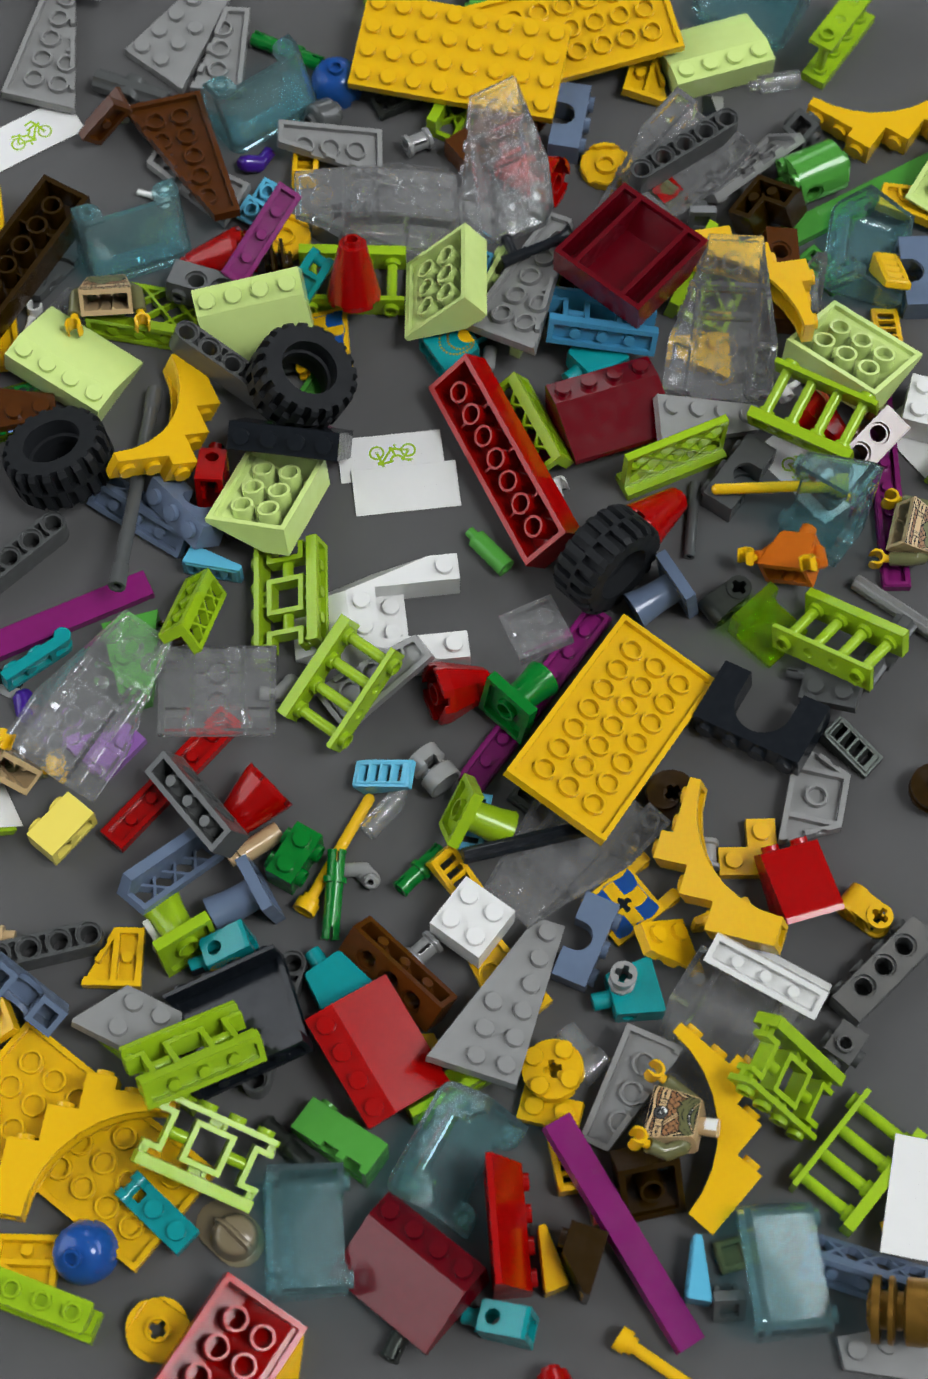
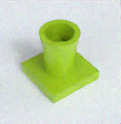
(470, 814)
(178, 933)

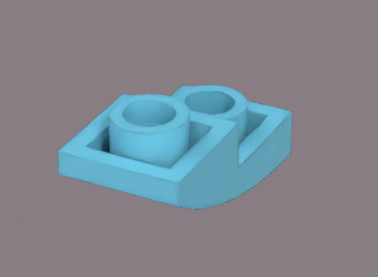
(253, 203)

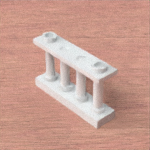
(770, 975)

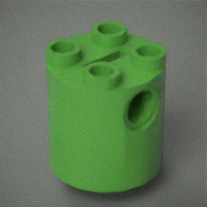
(815, 170)

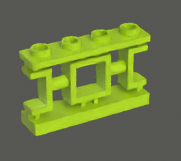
(311, 595)
(770, 1066)
(173, 1077)
(195, 1172)
(49, 1306)

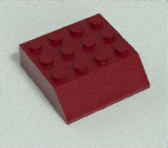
(629, 255)

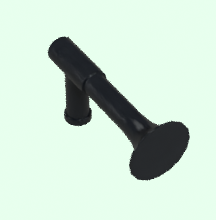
(515, 256)

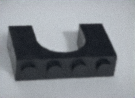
(312, 443)
(784, 748)

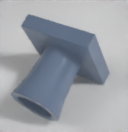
(662, 593)
(244, 897)

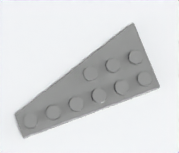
(177, 41)

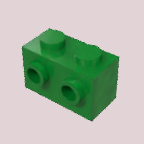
(294, 858)

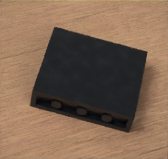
(267, 1001)

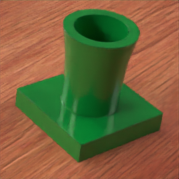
(514, 704)

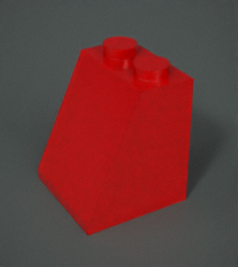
(797, 881)

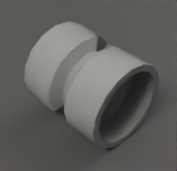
(436, 773)

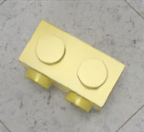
(61, 827)

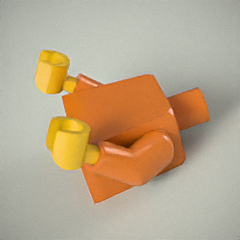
(789, 558)

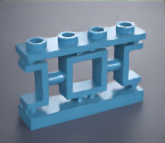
(586, 323)

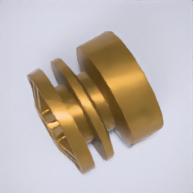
(898, 1311)

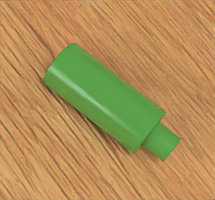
(489, 551)

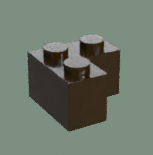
(764, 203)

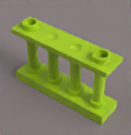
(836, 40)
(383, 257)
(789, 427)
(849, 619)
(313, 682)
(869, 1191)

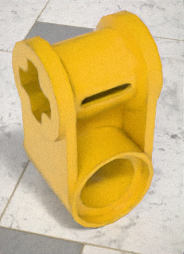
(863, 908)

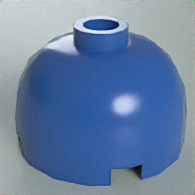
(331, 81)
(85, 1252)

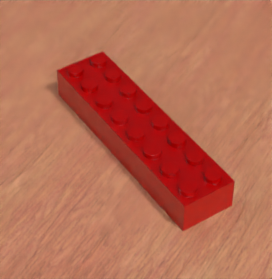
(504, 460)

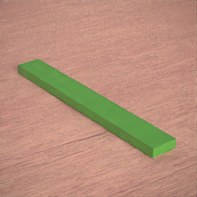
(816, 220)

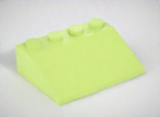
(718, 57)
(447, 285)
(250, 308)
(854, 353)
(74, 368)
(270, 500)

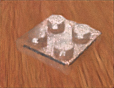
(536, 629)

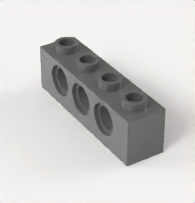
(187, 277)
(197, 804)
(857, 1008)

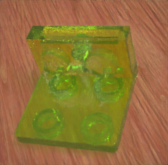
(754, 624)

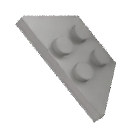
(814, 800)
(125, 1017)

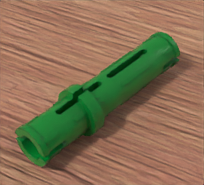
(266, 42)
(333, 894)

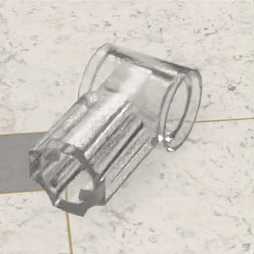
(594, 1058)

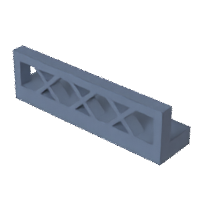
(149, 524)
(163, 865)
(856, 1276)

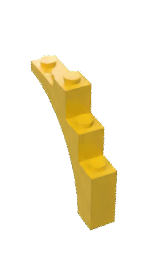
(867, 130)
(789, 287)
(172, 449)
(700, 885)
(64, 1126)
(730, 1174)

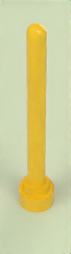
(755, 487)
(308, 903)
(628, 1344)

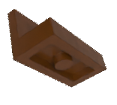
(105, 118)

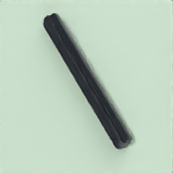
(519, 843)

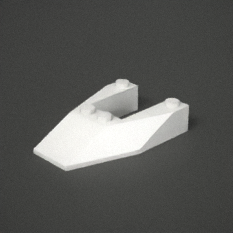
(380, 609)

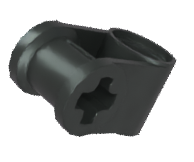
(723, 603)

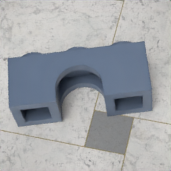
(573, 105)
(914, 257)
(172, 504)
(577, 967)
(36, 1001)

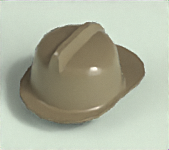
(230, 1234)

